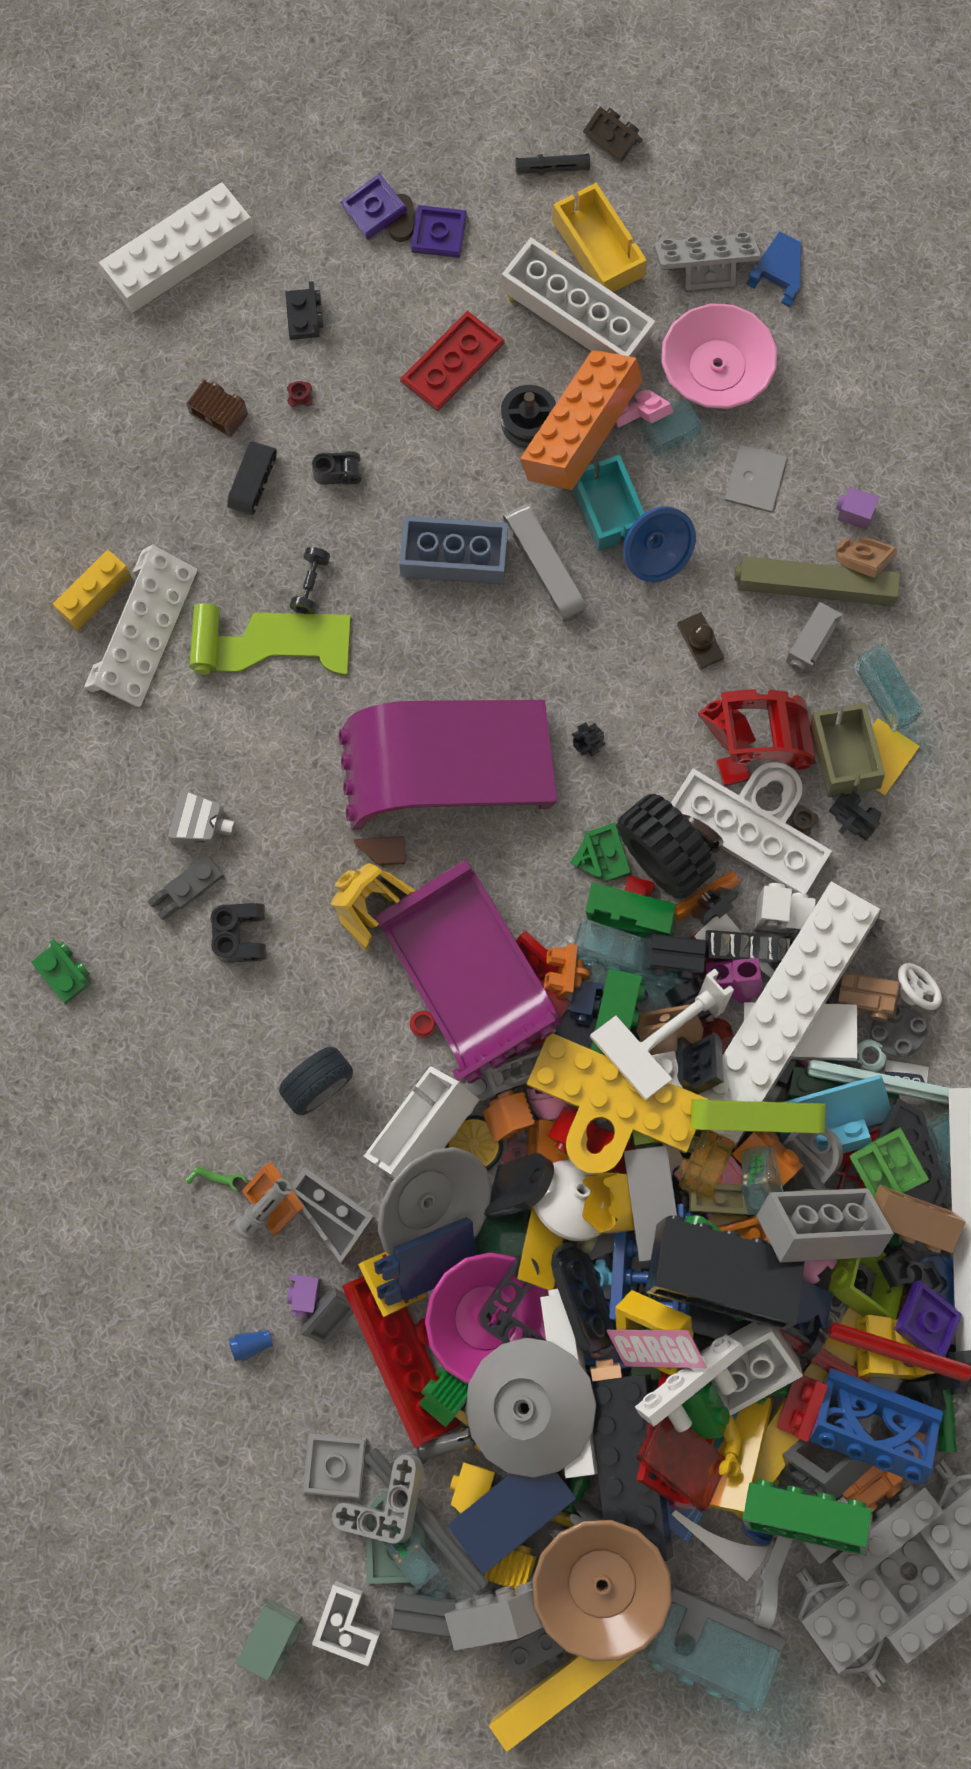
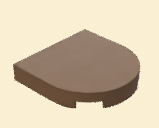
(865, 556)

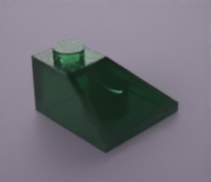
(503, 1235)

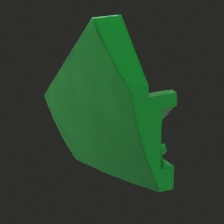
(602, 854)

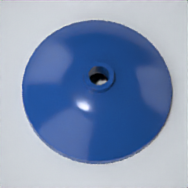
(667, 551)

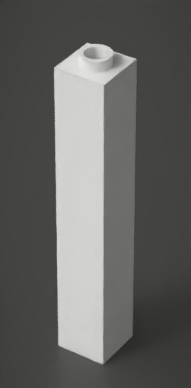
(560, 1332)

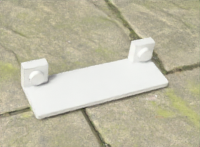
(143, 626)

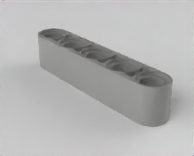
(545, 561)

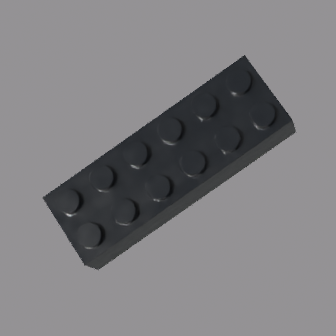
(617, 1441)

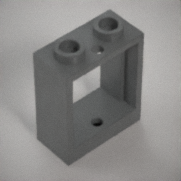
(814, 1478)

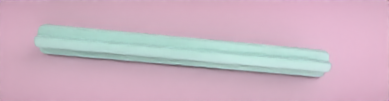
(892, 1084)

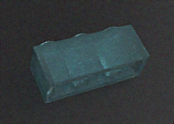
(887, 687)

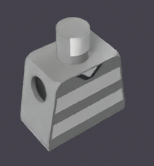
(198, 821)

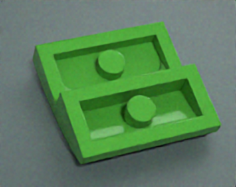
(889, 1163)

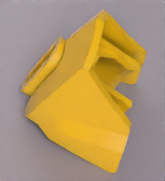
(350, 900)

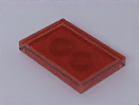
(682, 1462)

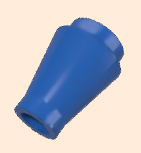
(249, 1344)

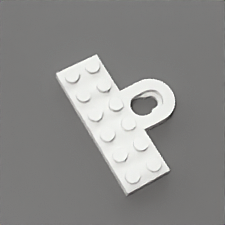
(755, 834)

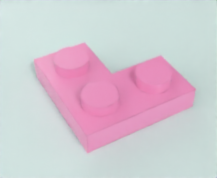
(645, 405)

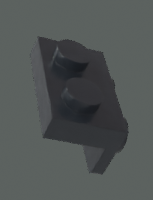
(700, 1063)

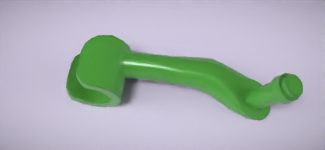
(214, 1177)

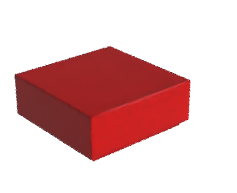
(732, 772)

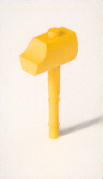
(477, 1481)

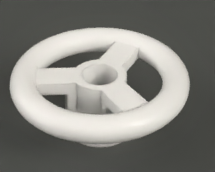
(914, 990)

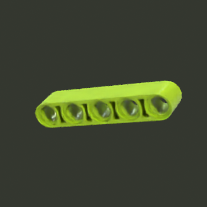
(758, 1116)

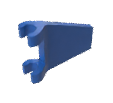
(780, 265)

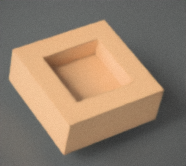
(605, 1370)

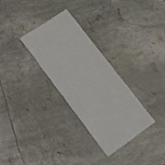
(649, 1193)

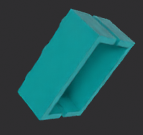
(608, 502)

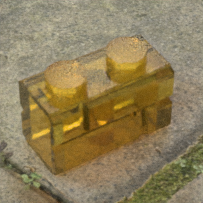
(706, 1163)

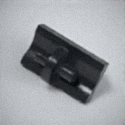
(854, 817)

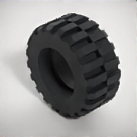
(666, 846)

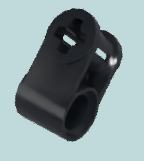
(338, 468)

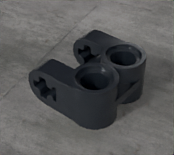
(220, 934)

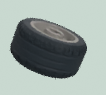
(315, 1080)

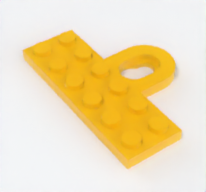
(602, 1092)

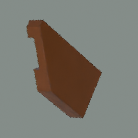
(383, 849)

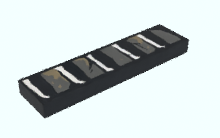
(740, 945)

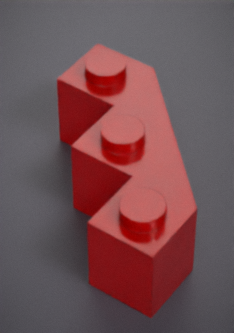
(596, 1137)

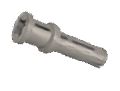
(258, 1213)

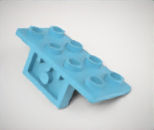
(850, 1111)

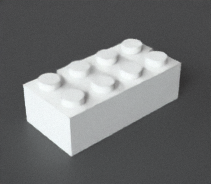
(419, 1126)

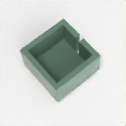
(271, 1634)

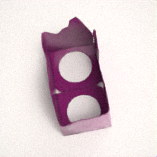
(740, 976)

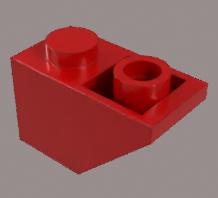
(714, 720)

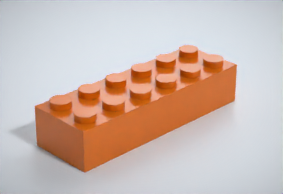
(581, 419)

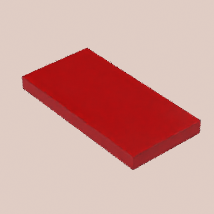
(452, 361)

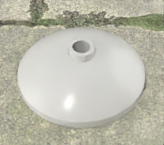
(563, 1204)

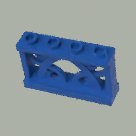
(892, 1407)

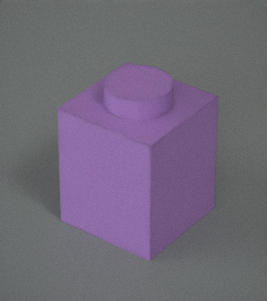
(856, 507)

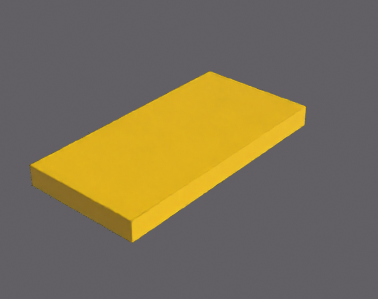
(752, 1426)

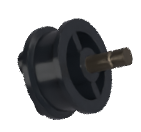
(525, 412)

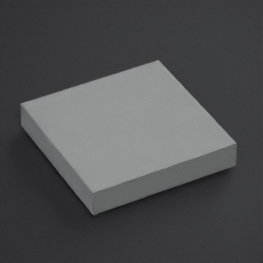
(334, 1465)

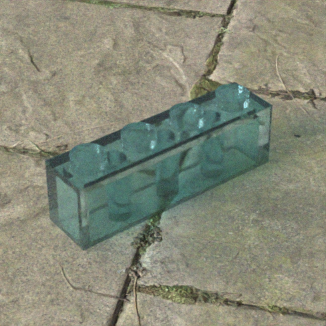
(617, 951)

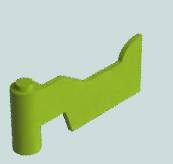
(268, 636)

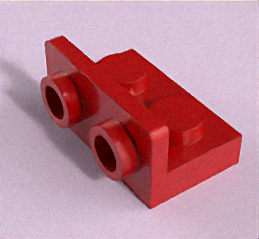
(802, 1407)

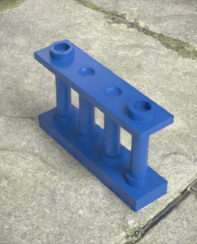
(624, 1276)

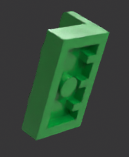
(61, 972)

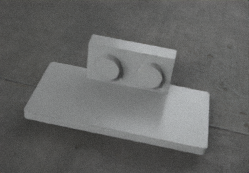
(708, 260)

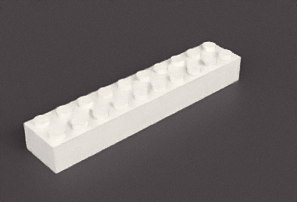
(793, 998)

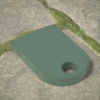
(380, 1563)

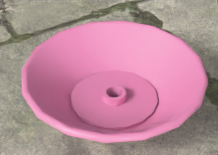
(725, 337)

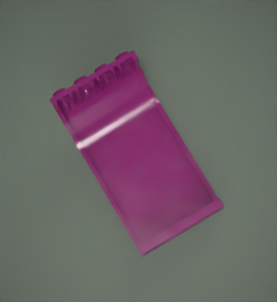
(469, 971)

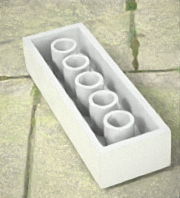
(176, 247)
(575, 302)

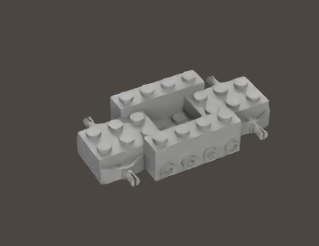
(874, 1601)

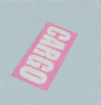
(656, 1348)

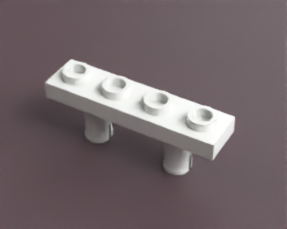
(679, 1387)

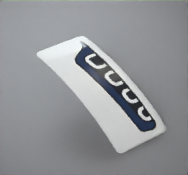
(907, 1071)

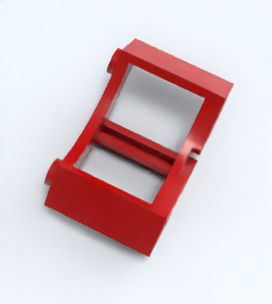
(787, 722)

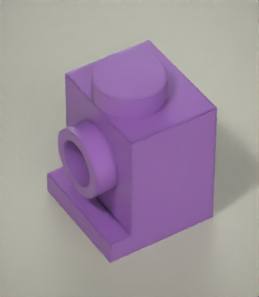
(303, 1295)

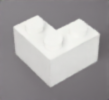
(781, 910)
(339, 1632)

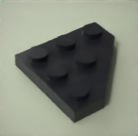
(914, 1127)

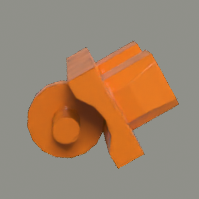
(569, 973)

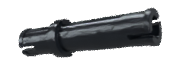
(552, 163)

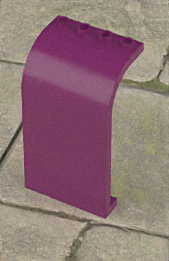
(446, 756)

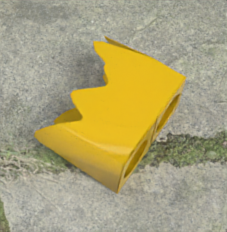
(609, 1189)

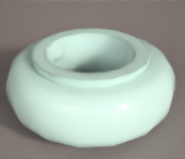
(879, 1064)

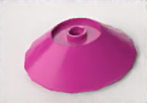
(455, 1306)

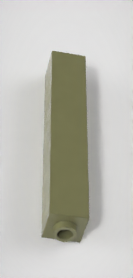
(816, 581)

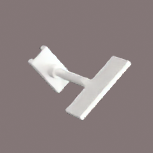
(633, 1057)

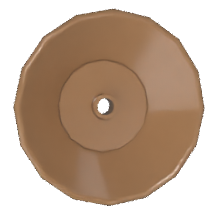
(597, 1620)

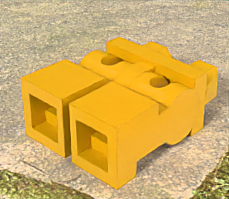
(876, 1365)

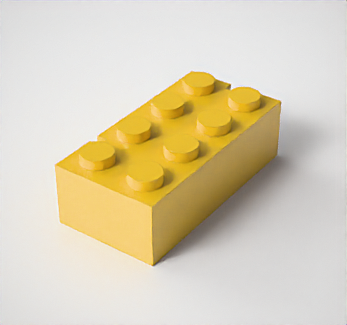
(599, 239)

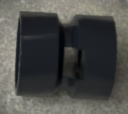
(685, 994)

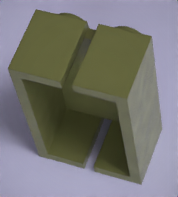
(847, 750)

